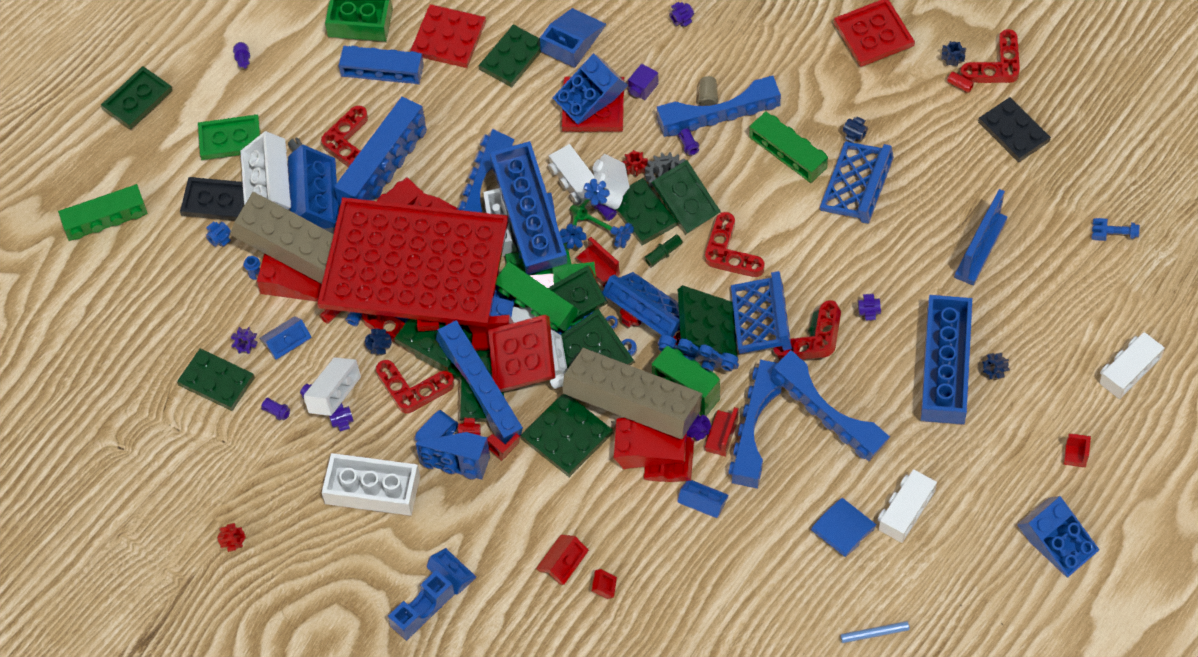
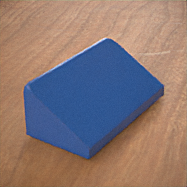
(702, 498)
(451, 569)

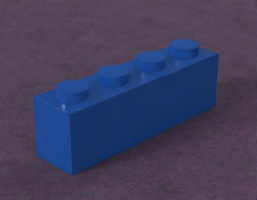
(381, 64)

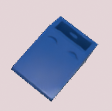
(570, 36)
(590, 89)
(456, 453)
(1058, 535)

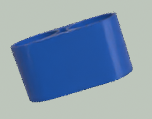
(437, 426)

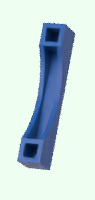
(759, 96)
(492, 142)
(494, 405)
(861, 435)
(748, 462)

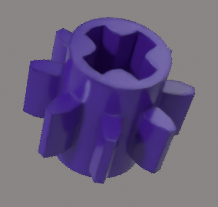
(681, 14)
(869, 307)
(243, 345)
(341, 418)
(699, 428)

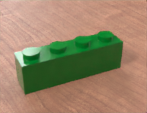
(788, 146)
(102, 212)
(536, 296)

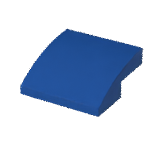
(843, 527)

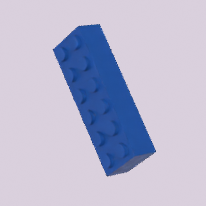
(383, 153)
(528, 208)
(946, 359)

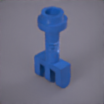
(1101, 229)

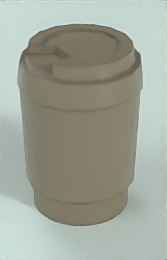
(708, 91)

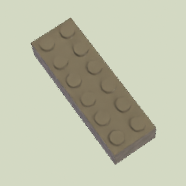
(283, 236)
(632, 393)

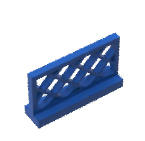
(874, 181)
(982, 242)
(642, 304)
(779, 314)

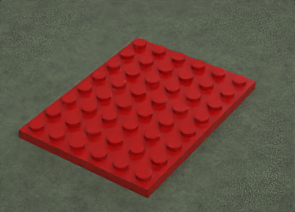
(414, 262)

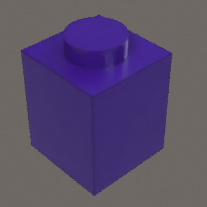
(643, 82)

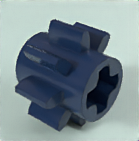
(953, 53)
(855, 129)
(378, 341)
(995, 365)

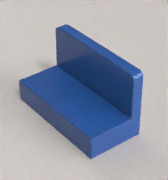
(286, 337)

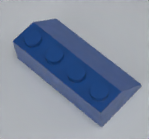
(312, 186)

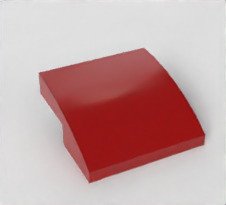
(673, 472)

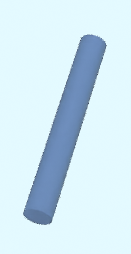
(874, 632)

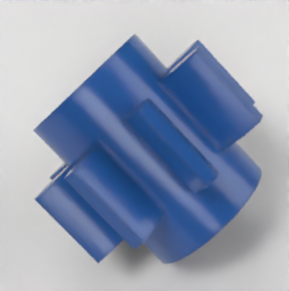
(218, 234)

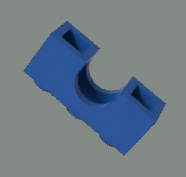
(433, 595)

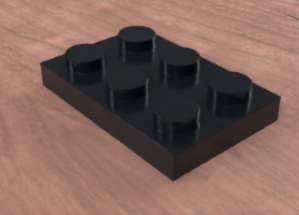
(1014, 129)
(212, 199)

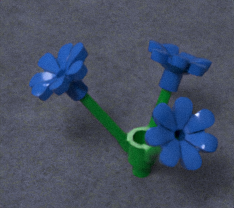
(574, 234)

